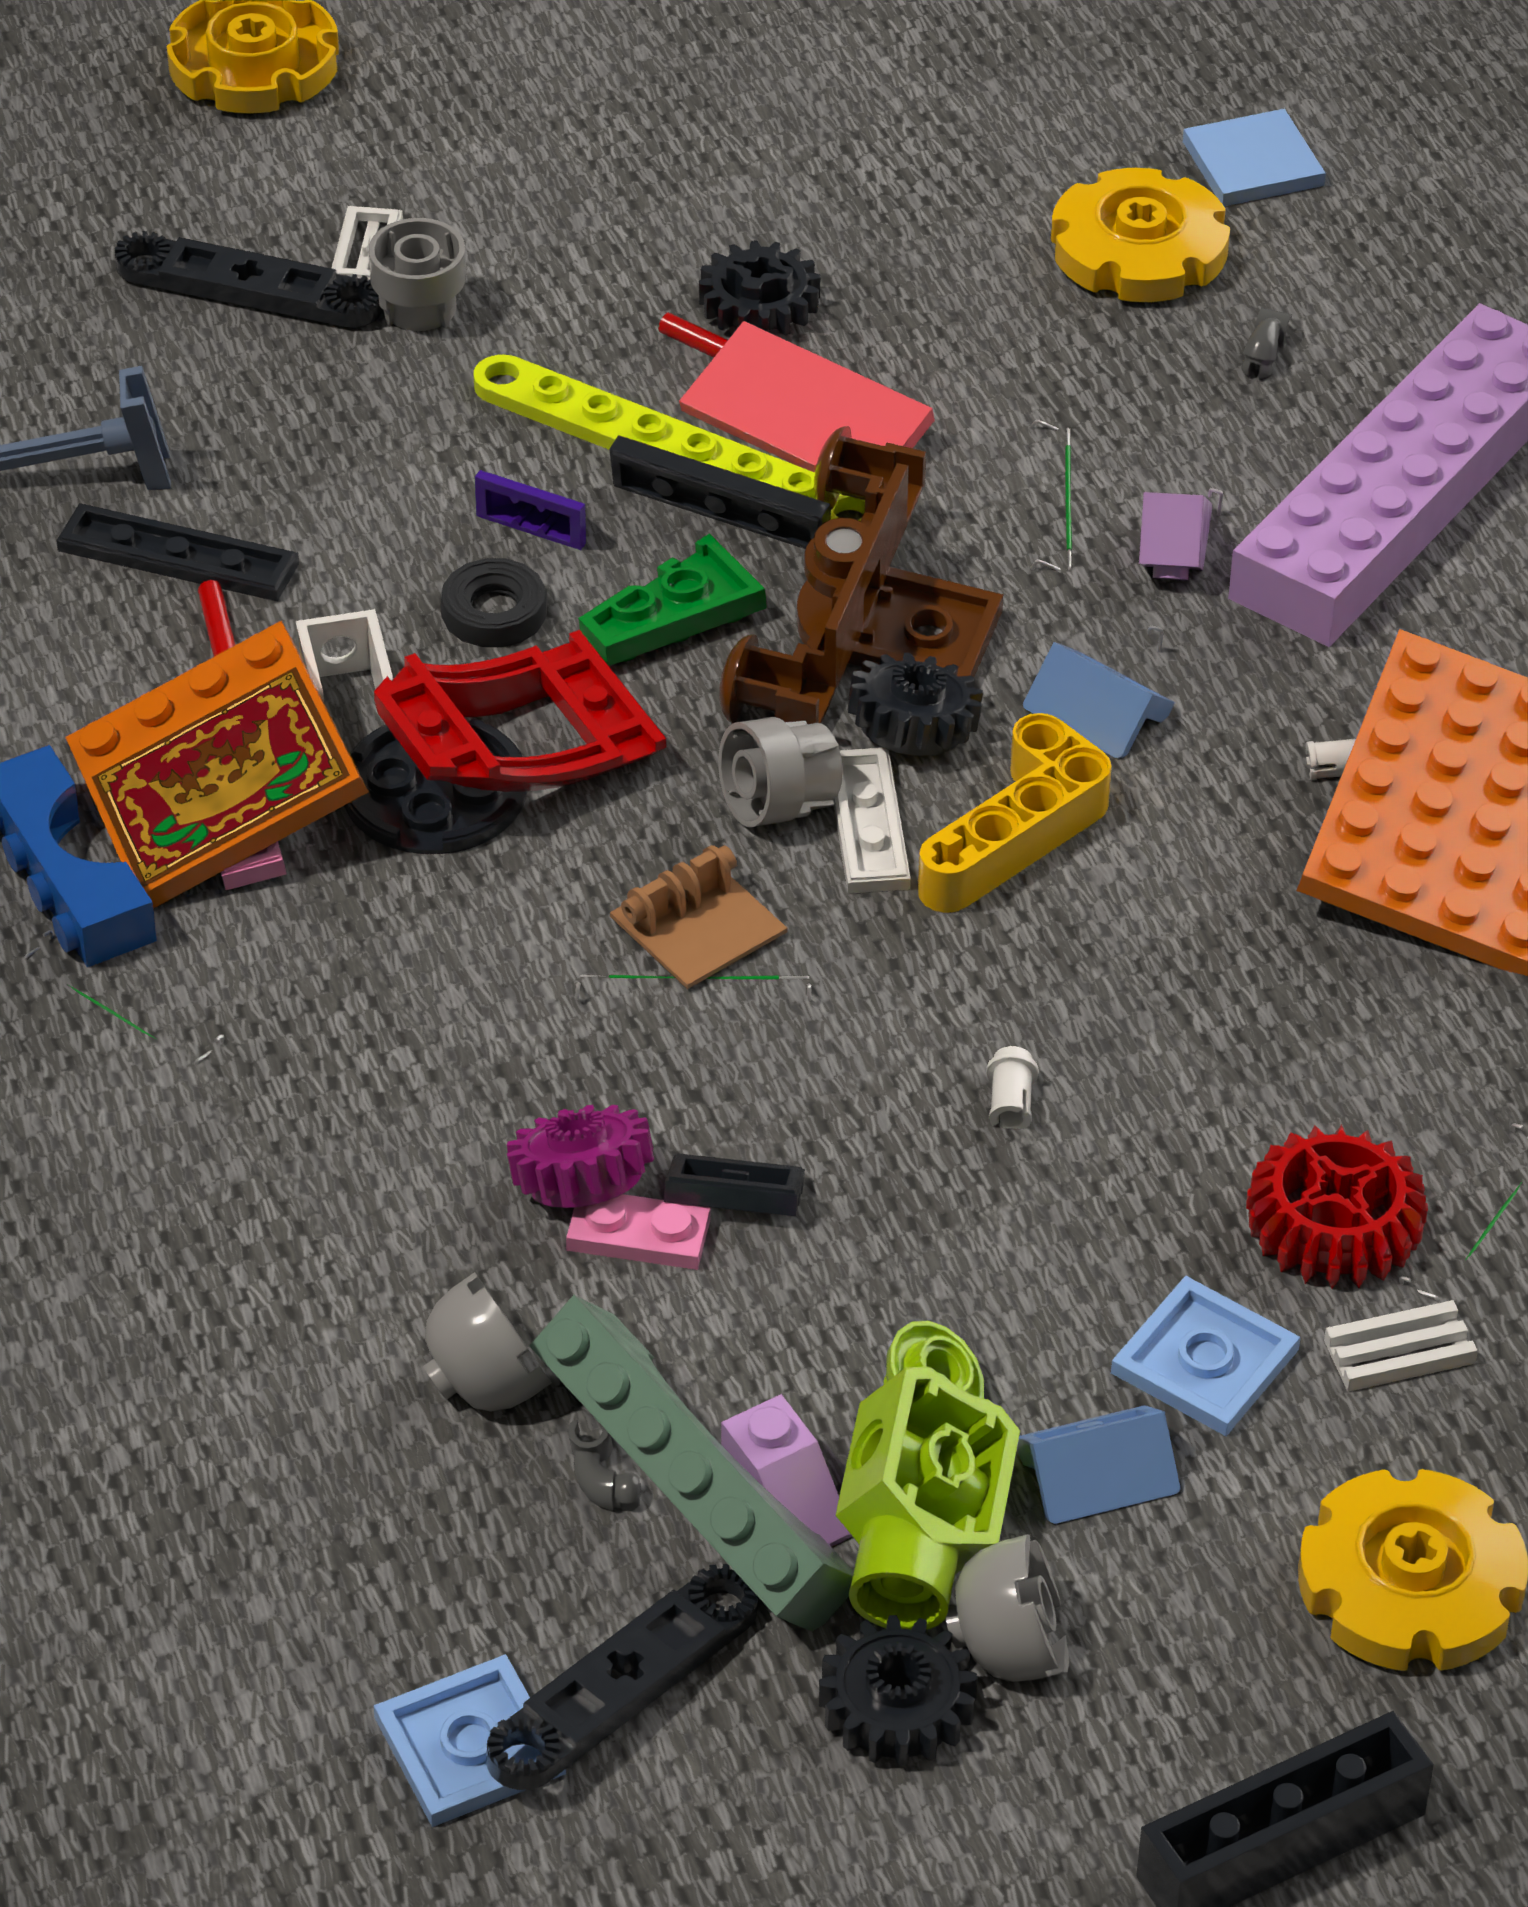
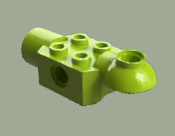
(924, 1477)

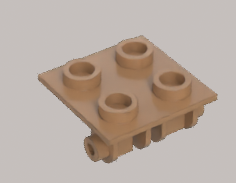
(697, 917)

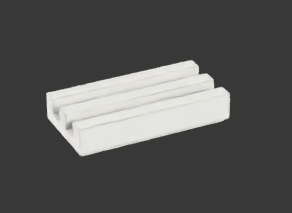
(353, 215)
(1398, 1335)

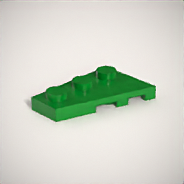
(679, 603)

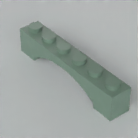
(741, 1520)

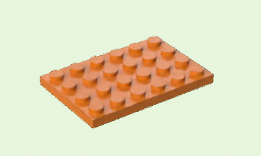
(1435, 807)

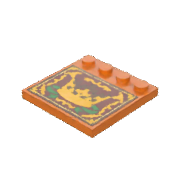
(216, 764)

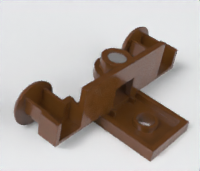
(852, 597)

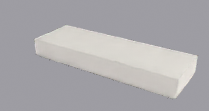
(870, 824)

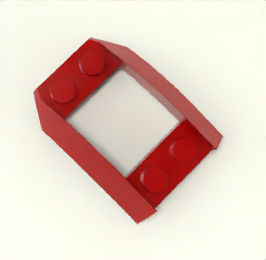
(430, 702)

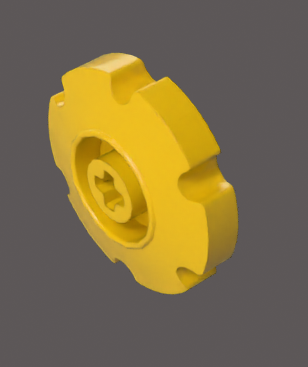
(252, 52)
(1140, 234)
(1412, 1569)

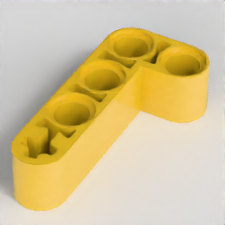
(1055, 795)

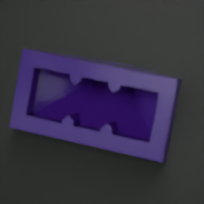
(530, 510)

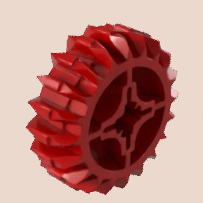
(1332, 1221)

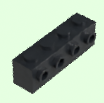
(1286, 1818)

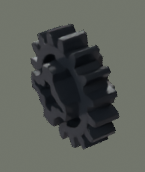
(759, 288)

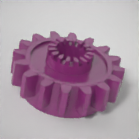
(580, 1156)

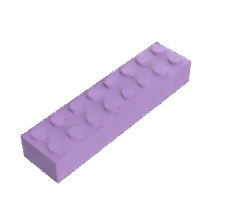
(1390, 482)

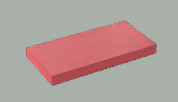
(796, 399)

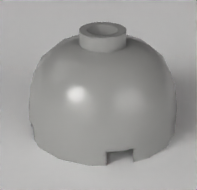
(478, 1350)
(1008, 1612)

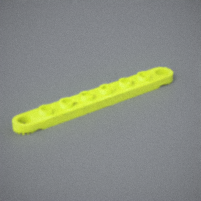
(603, 416)

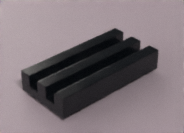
(734, 1184)

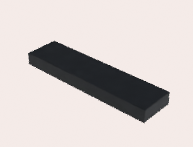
(716, 492)
(178, 551)

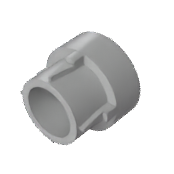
(417, 272)
(778, 770)

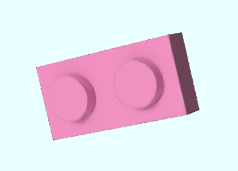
(641, 1231)

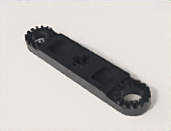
(247, 279)
(589, 1704)

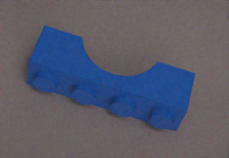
(94, 904)

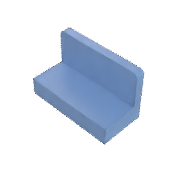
(1094, 699)
(1101, 1463)

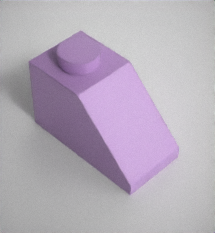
(1174, 534)
(787, 1463)

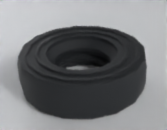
(493, 576)

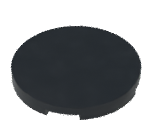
(425, 814)

